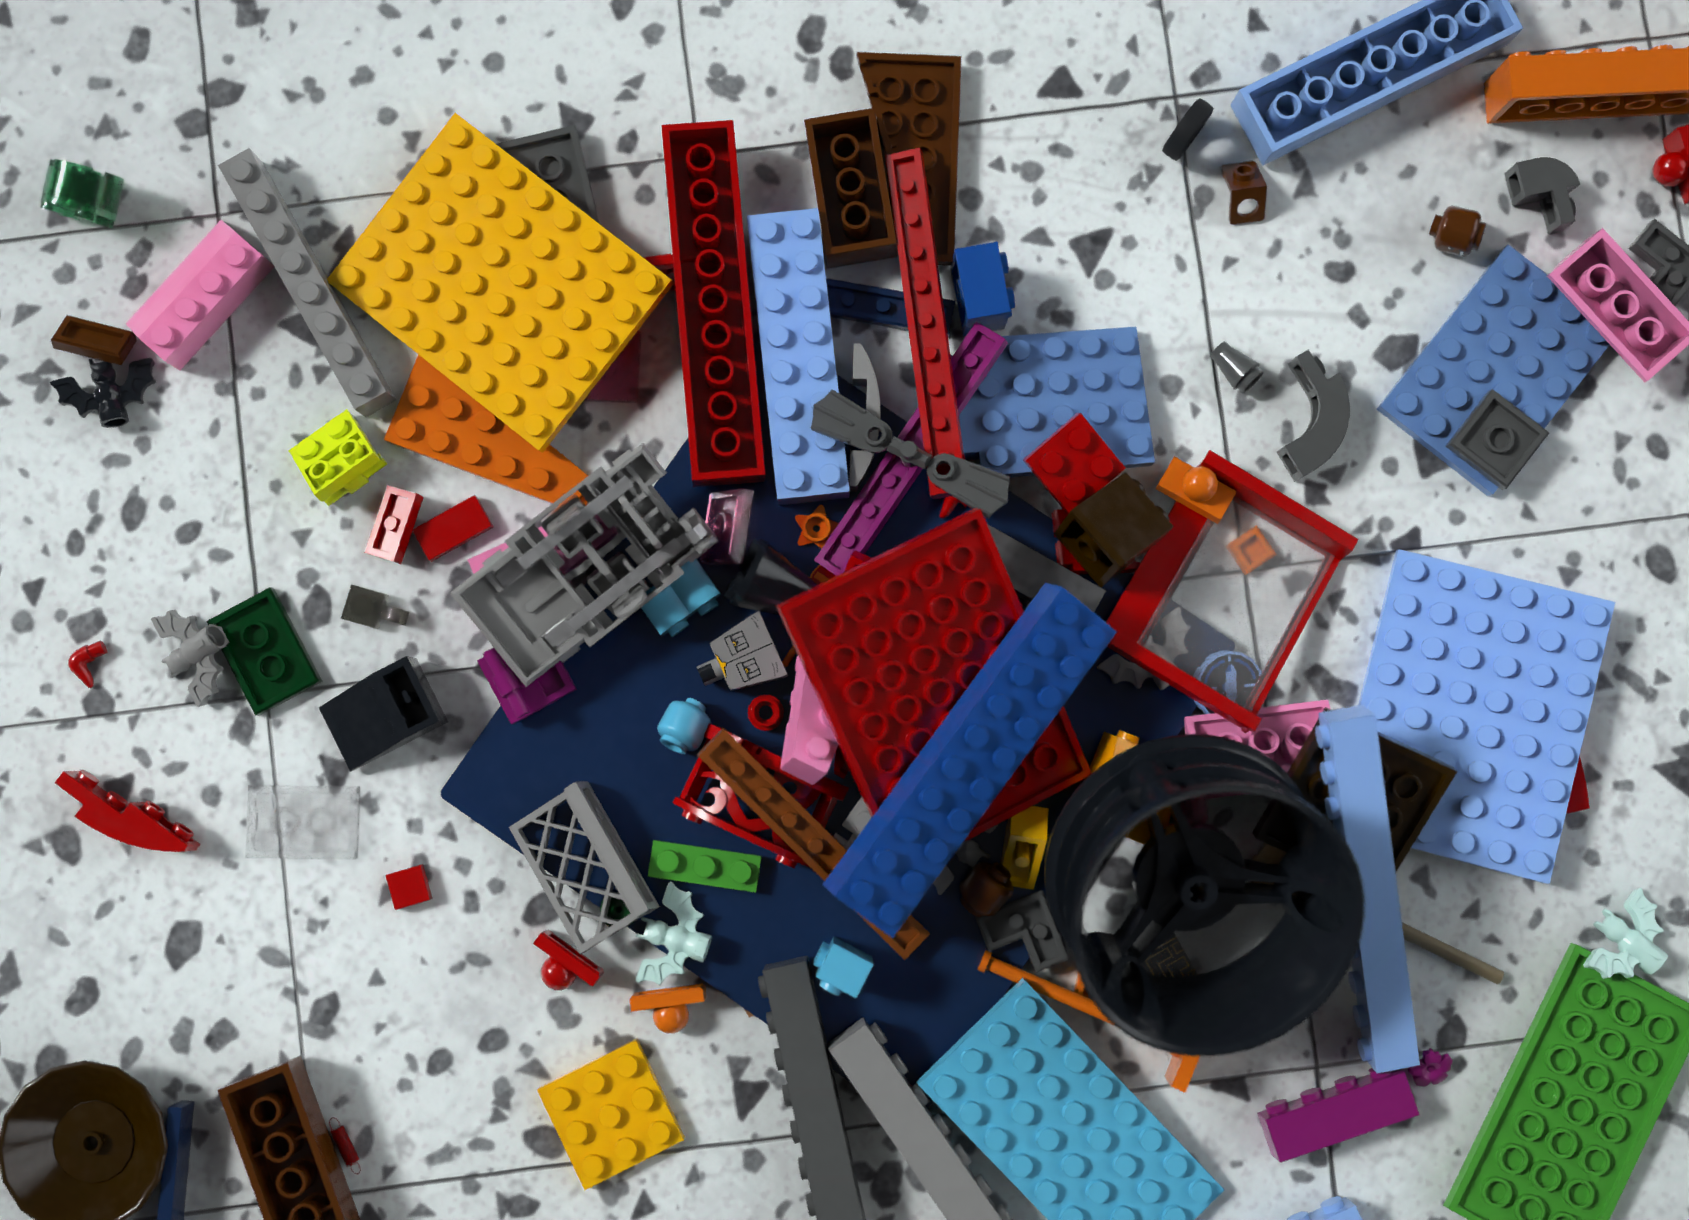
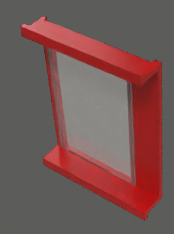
(1228, 599)

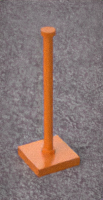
(1180, 1067)

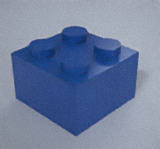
(981, 286)

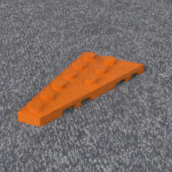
(455, 429)

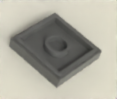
(1497, 439)

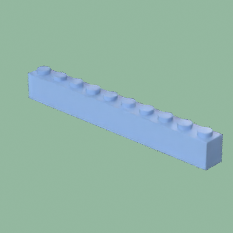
(1361, 817)

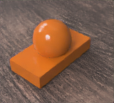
(1196, 489)
(669, 1005)

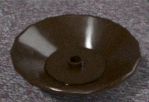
(48, 1149)

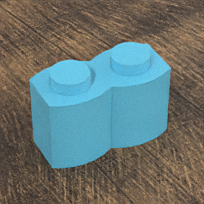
(682, 599)

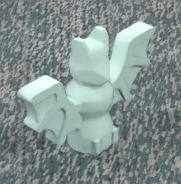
(680, 939)
(1634, 944)

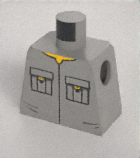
(744, 656)

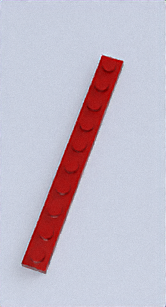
(924, 309)

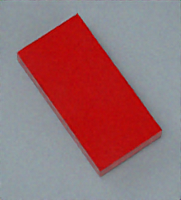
(452, 528)

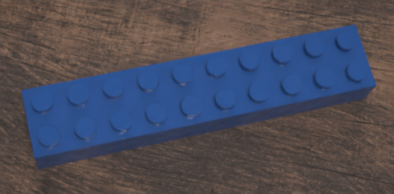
(969, 758)

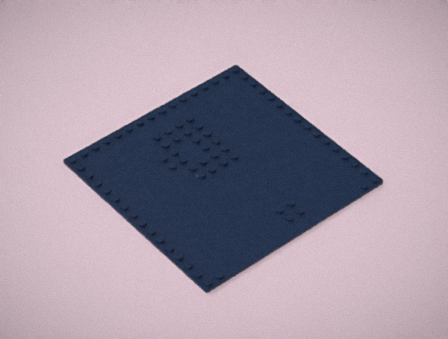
(612, 741)

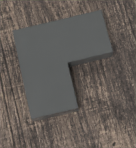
(1667, 256)
(1030, 921)

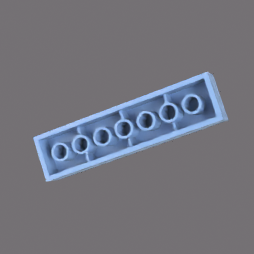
(1369, 71)
(796, 353)

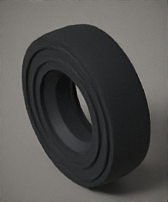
(1187, 129)

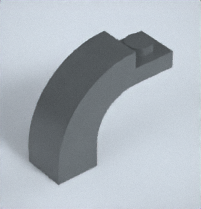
(1328, 417)

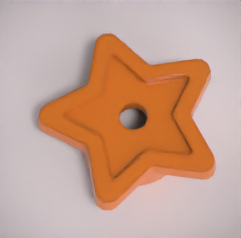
(807, 523)

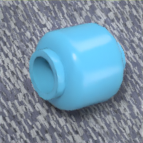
(683, 725)

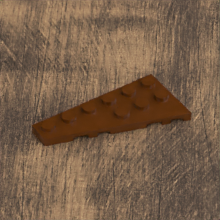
(915, 108)

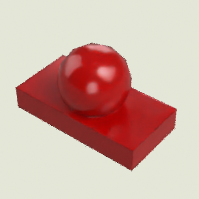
(1673, 166)
(564, 963)

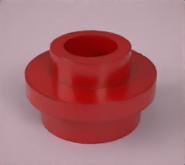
(765, 700)

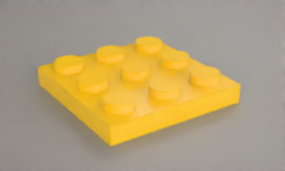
(611, 1114)

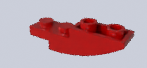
(136, 825)

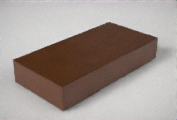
(93, 340)

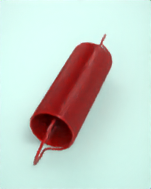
(345, 1146)

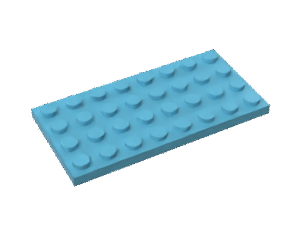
(1063, 1120)

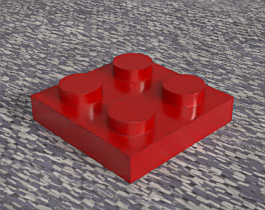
(1074, 463)

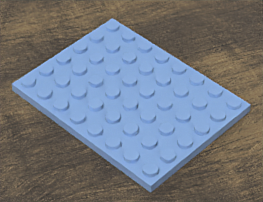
(1498, 688)

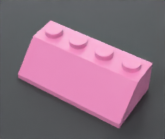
(199, 295)
(1622, 304)
(1277, 736)

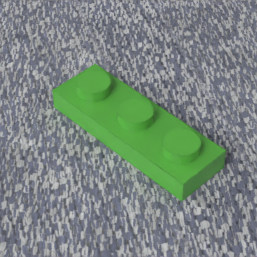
(704, 866)

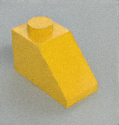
(1025, 845)

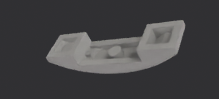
(864, 376)

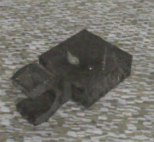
(370, 607)

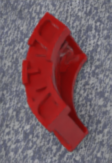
(746, 827)

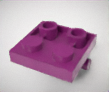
(514, 696)

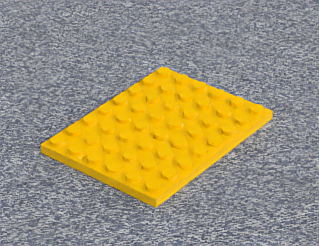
(500, 282)

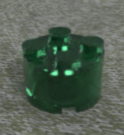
(81, 193)

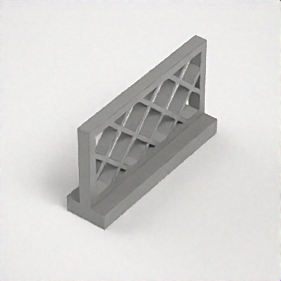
(612, 856)

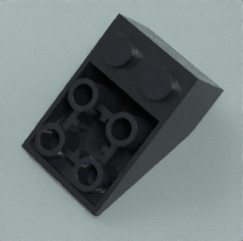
(383, 712)

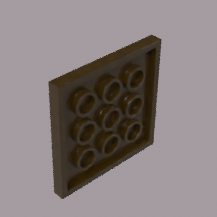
(1411, 784)

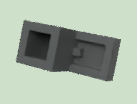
(1548, 182)

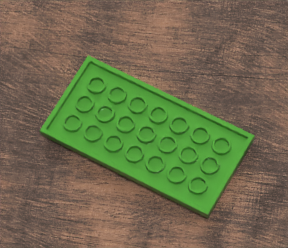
(1576, 1100)

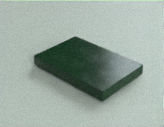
(265, 652)

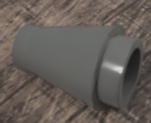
(1237, 368)

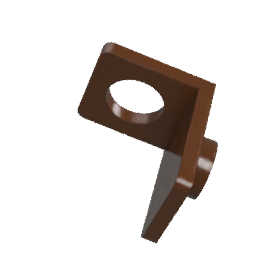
(1245, 183)

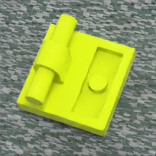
(337, 458)

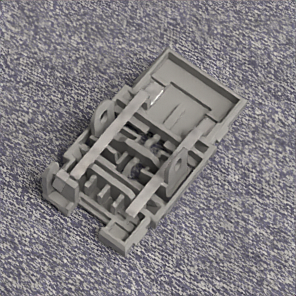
(530, 605)

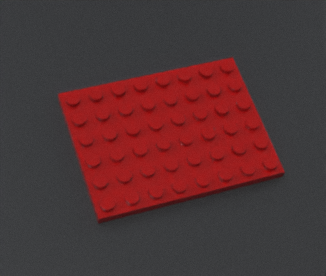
(902, 645)

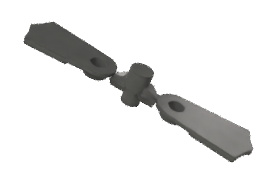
(966, 481)

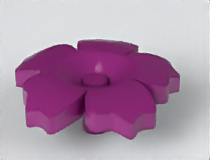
(1431, 1068)

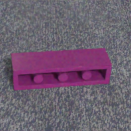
(1336, 1113)

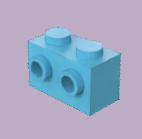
(842, 967)

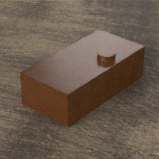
(851, 188)

